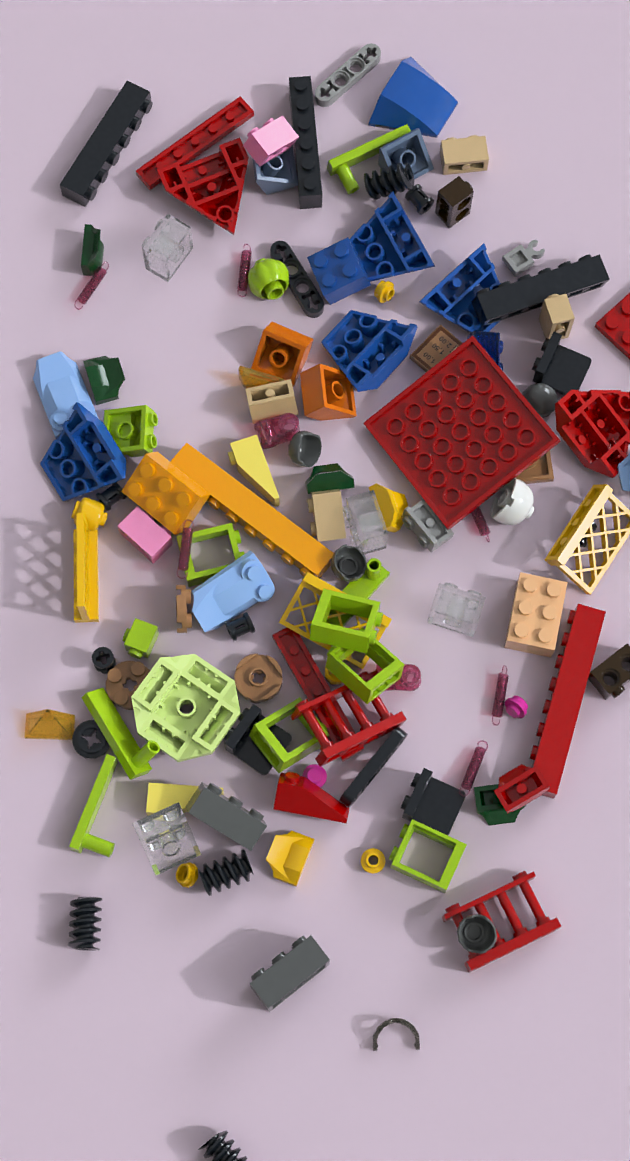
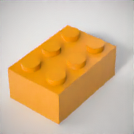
(165, 492)

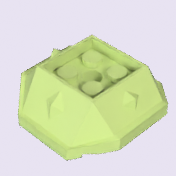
(182, 682)

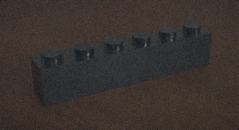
(106, 144)
(306, 145)
(529, 292)

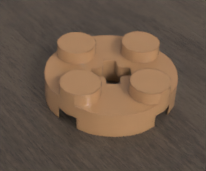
(181, 608)
(118, 677)
(257, 691)

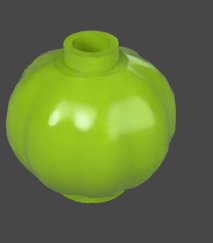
(268, 278)

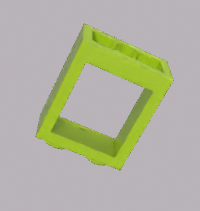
(197, 578)
(343, 636)
(368, 691)
(271, 746)
(406, 833)

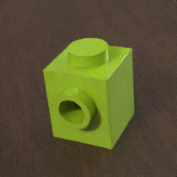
(140, 639)

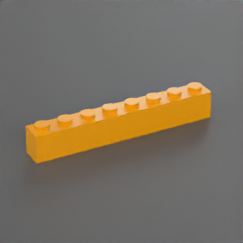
(254, 514)

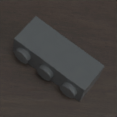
(226, 815)

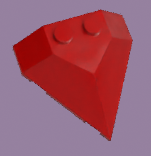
(211, 183)
(595, 427)

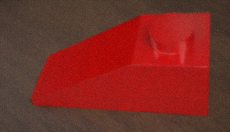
(303, 797)

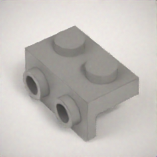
(426, 525)

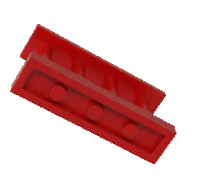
(349, 740)
(521, 936)

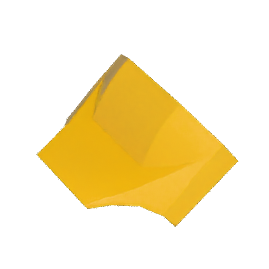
(391, 506)
(289, 856)

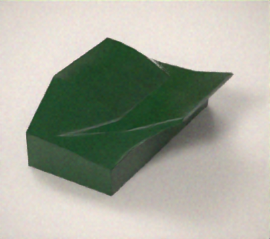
(91, 251)
(105, 378)
(328, 478)
(490, 807)

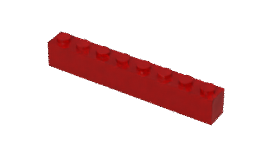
(566, 694)

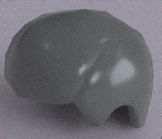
(542, 398)
(305, 448)
(348, 563)
(476, 933)

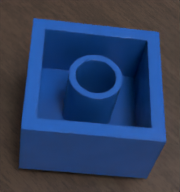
(339, 271)

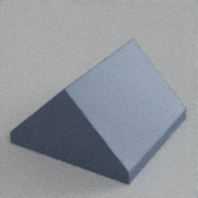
(405, 149)
(277, 173)

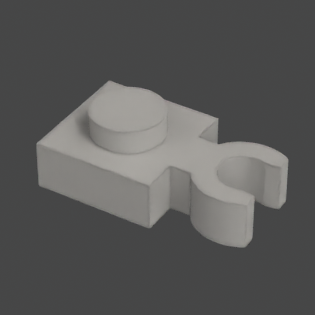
(521, 259)

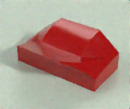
(520, 787)

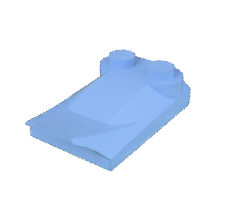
(60, 388)
(231, 592)

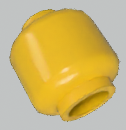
(93, 512)

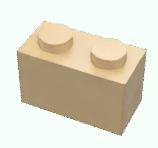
(464, 155)
(556, 316)
(271, 400)
(327, 515)

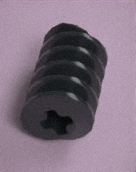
(388, 182)
(226, 872)
(84, 923)
(221, 1149)

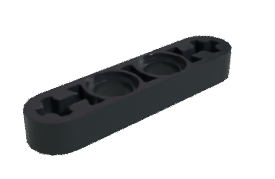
(299, 278)
(373, 767)

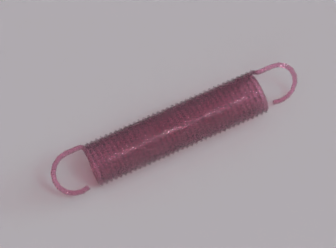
(244, 270)
(91, 285)
(481, 522)
(185, 549)
(500, 695)
(473, 768)

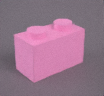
(270, 140)
(146, 534)

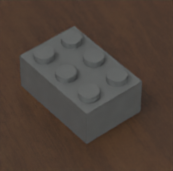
(289, 972)

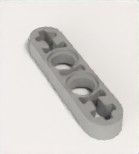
(350, 77)

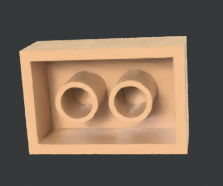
(535, 615)

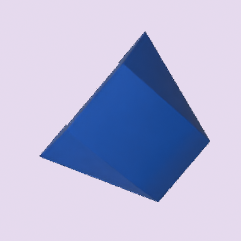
(414, 100)
(390, 243)
(456, 291)
(368, 348)
(83, 456)

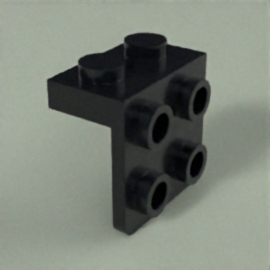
(560, 366)
(243, 747)
(432, 802)

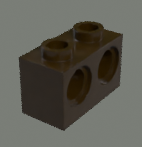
(454, 201)
(613, 668)

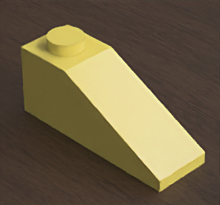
(252, 465)
(164, 795)

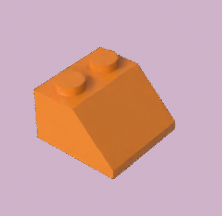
(282, 352)
(327, 393)

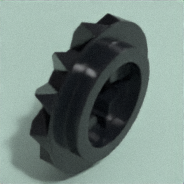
(80, 744)

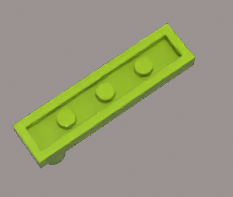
(341, 163)
(363, 587)
(118, 735)
(81, 837)

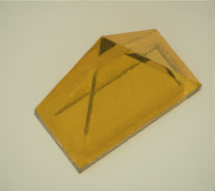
(253, 378)
(49, 725)

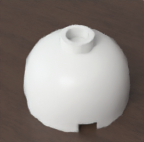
(514, 503)

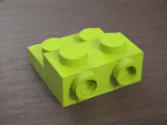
(132, 429)

